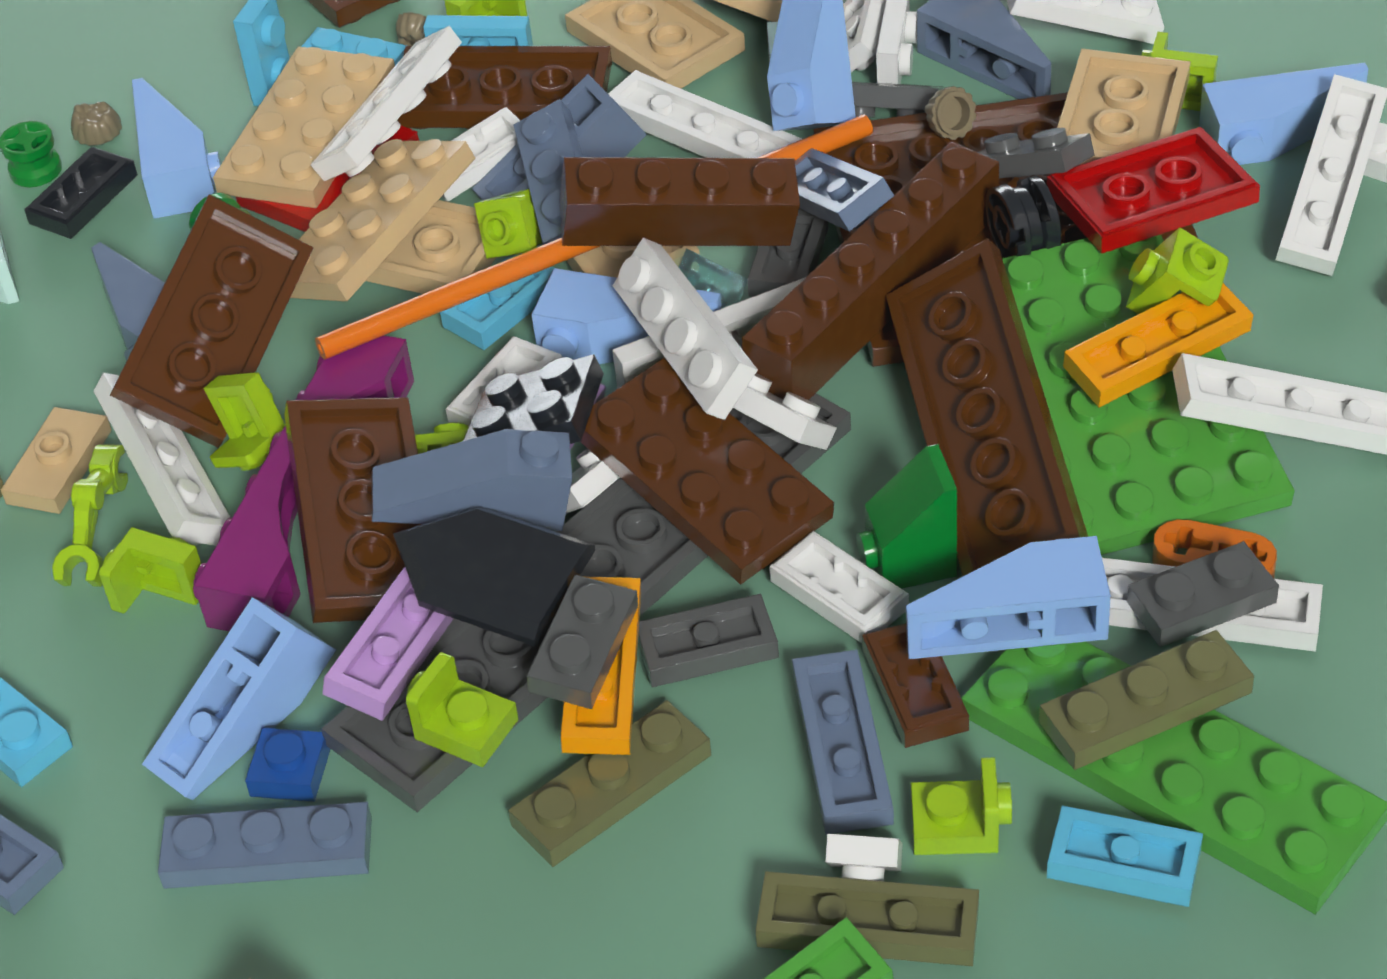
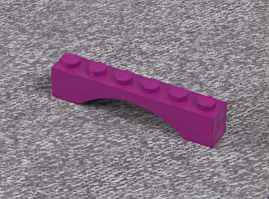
(255, 543)

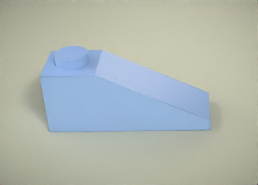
(810, 67)
(1269, 113)
(172, 154)
(587, 316)
(1022, 600)
(247, 686)

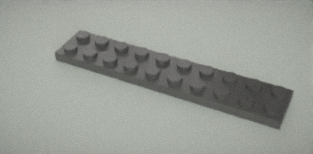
(628, 543)

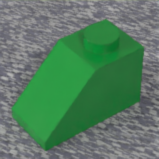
(913, 523)

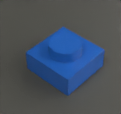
(287, 765)

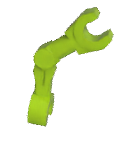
(87, 499)

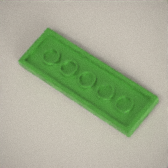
(1212, 776)

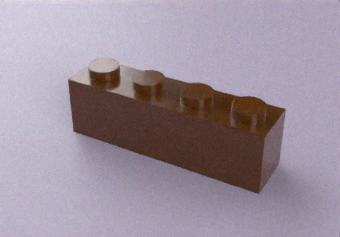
(678, 201)

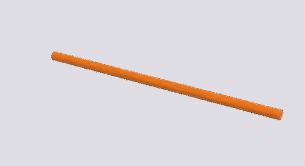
(531, 261)

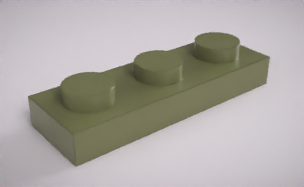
(1145, 699)
(609, 786)
(894, 917)

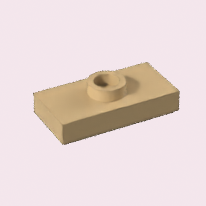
(55, 460)

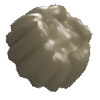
(410, 28)
(951, 112)
(95, 123)

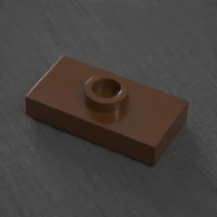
(915, 690)

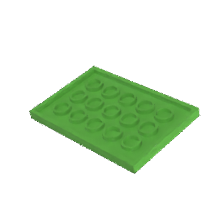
(1137, 455)

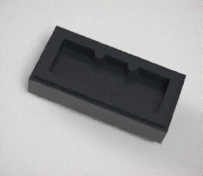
(81, 192)

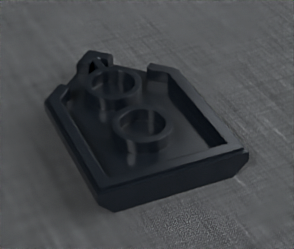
(492, 570)

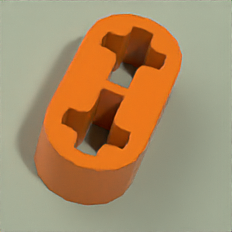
(1205, 539)

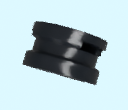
(1022, 217)

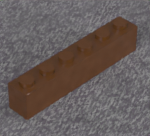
(845, 296)

